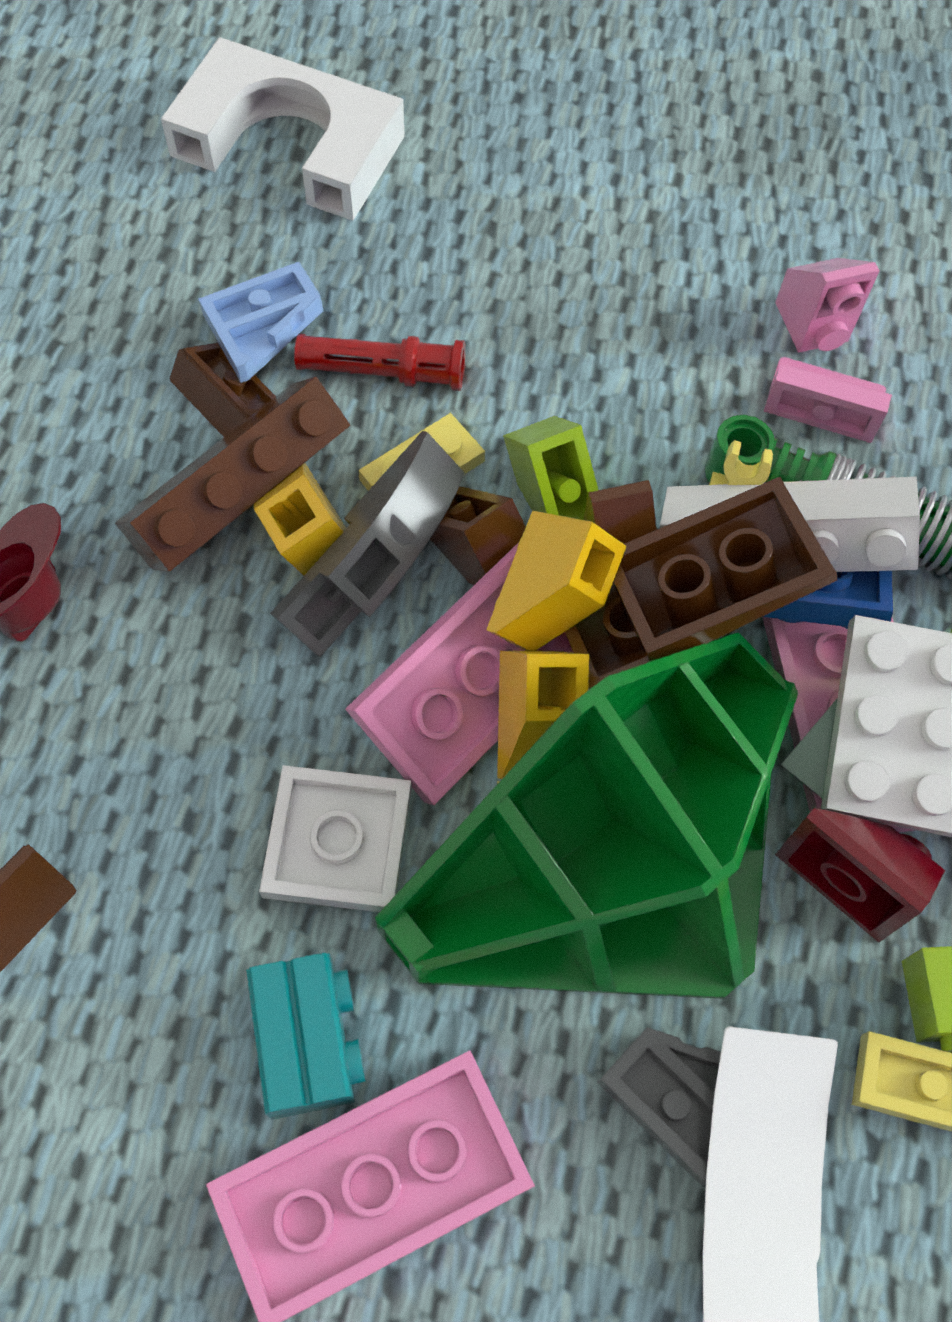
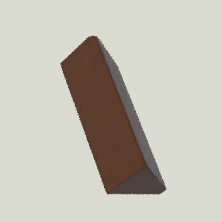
(214, 389)
(28, 900)

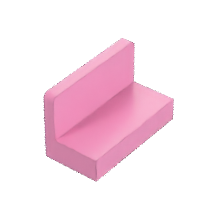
(827, 399)

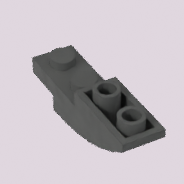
(376, 548)

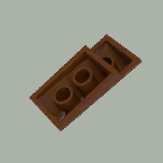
(703, 580)

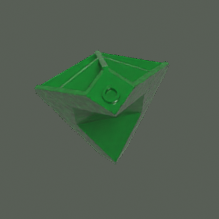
(615, 843)

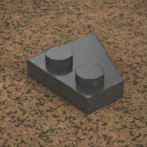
(669, 1094)

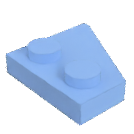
(261, 316)

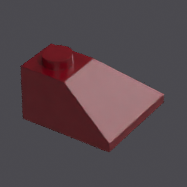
(863, 869)

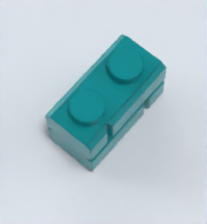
(302, 1035)

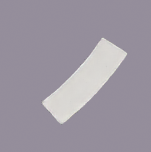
(766, 1177)

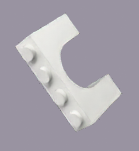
(248, 85)

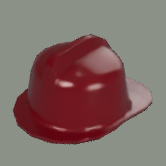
(26, 574)

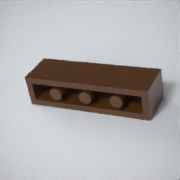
(233, 474)

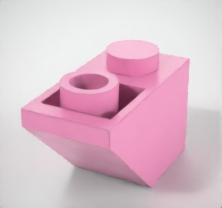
(825, 301)

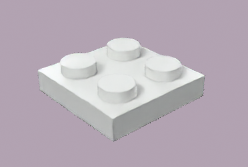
(336, 839)

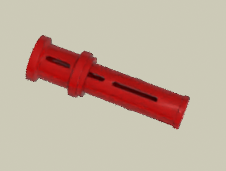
(414, 358)

